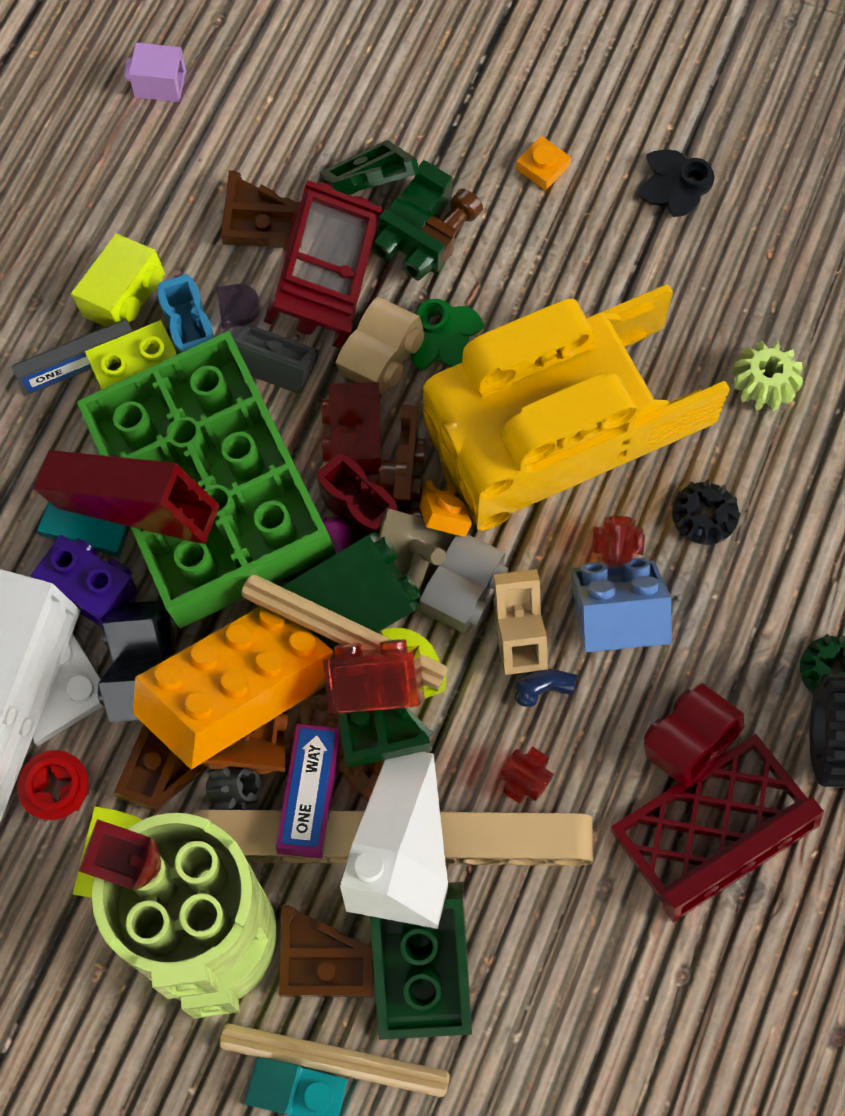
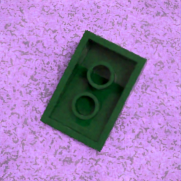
(423, 974)

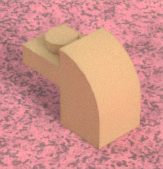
(520, 622)

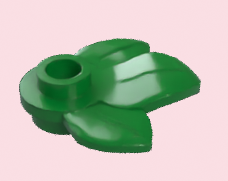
(447, 338)

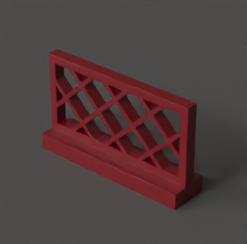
(738, 858)

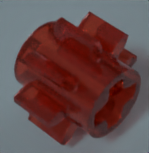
(618, 540)
(526, 775)

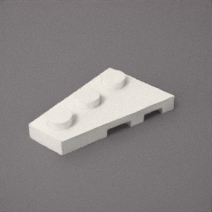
(71, 695)

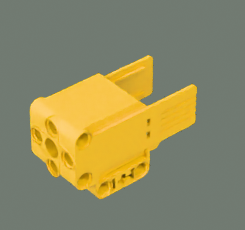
(554, 405)

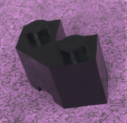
(138, 639)

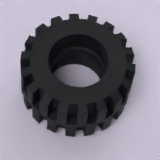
(828, 731)

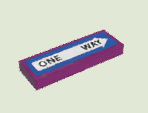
(308, 791)

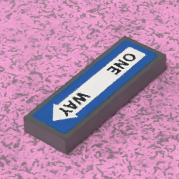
(64, 360)

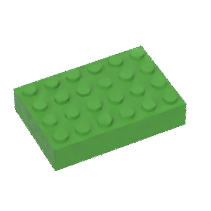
(216, 427)

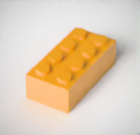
(229, 684)

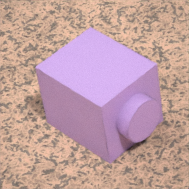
(156, 72)

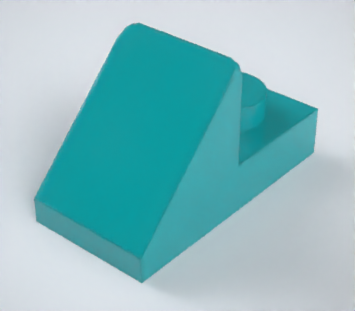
(295, 1090)

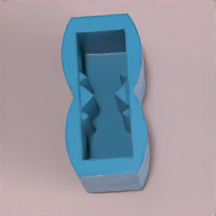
(184, 312)

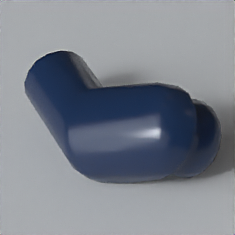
(538, 682)

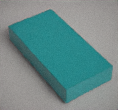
(101, 534)

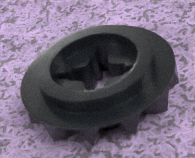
(700, 528)

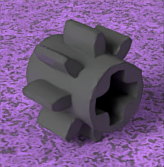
(233, 788)

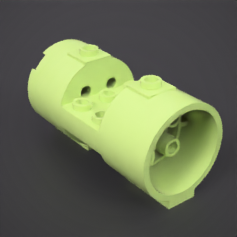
(196, 926)

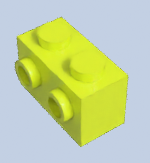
(118, 282)
(130, 354)

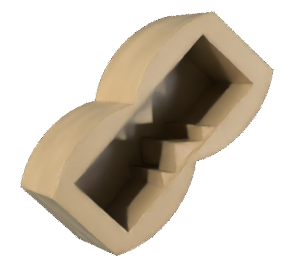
(381, 345)

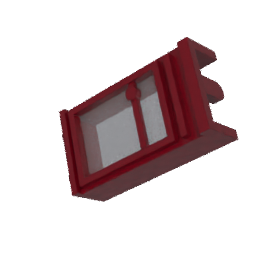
(324, 260)

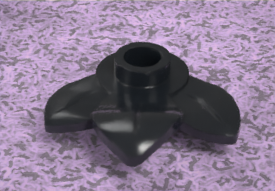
(672, 181)

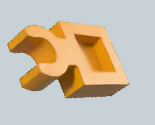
(444, 510)

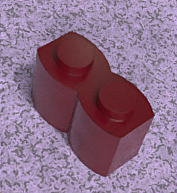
(352, 497)
(693, 734)

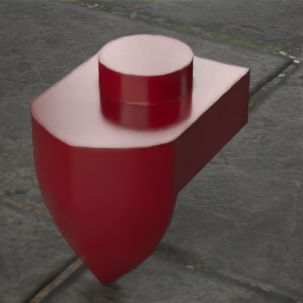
(121, 856)

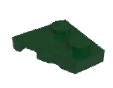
(371, 168)

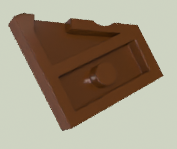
(254, 214)
(409, 452)
(153, 774)
(321, 960)

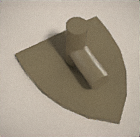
(418, 547)

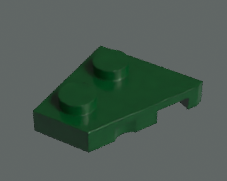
(380, 736)

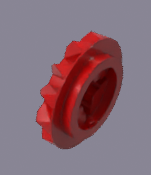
(36, 777)

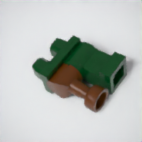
(413, 222)

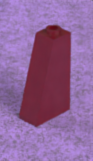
(128, 492)

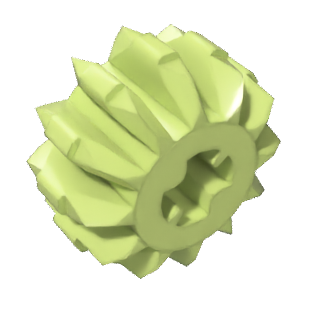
(772, 362)

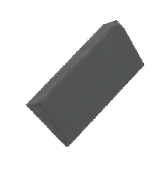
(275, 357)

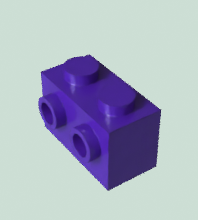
(86, 578)

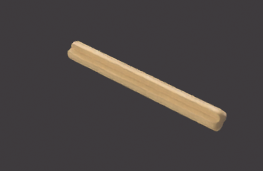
(327, 622)
(335, 1060)

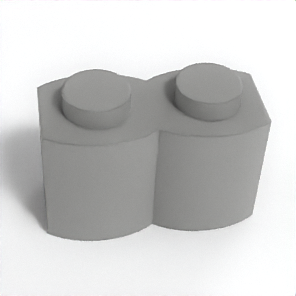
(462, 583)

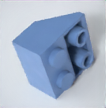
(621, 605)

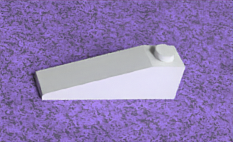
(399, 848)

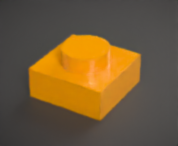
(543, 163)

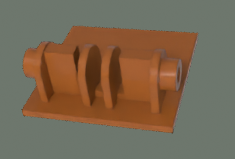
(258, 751)

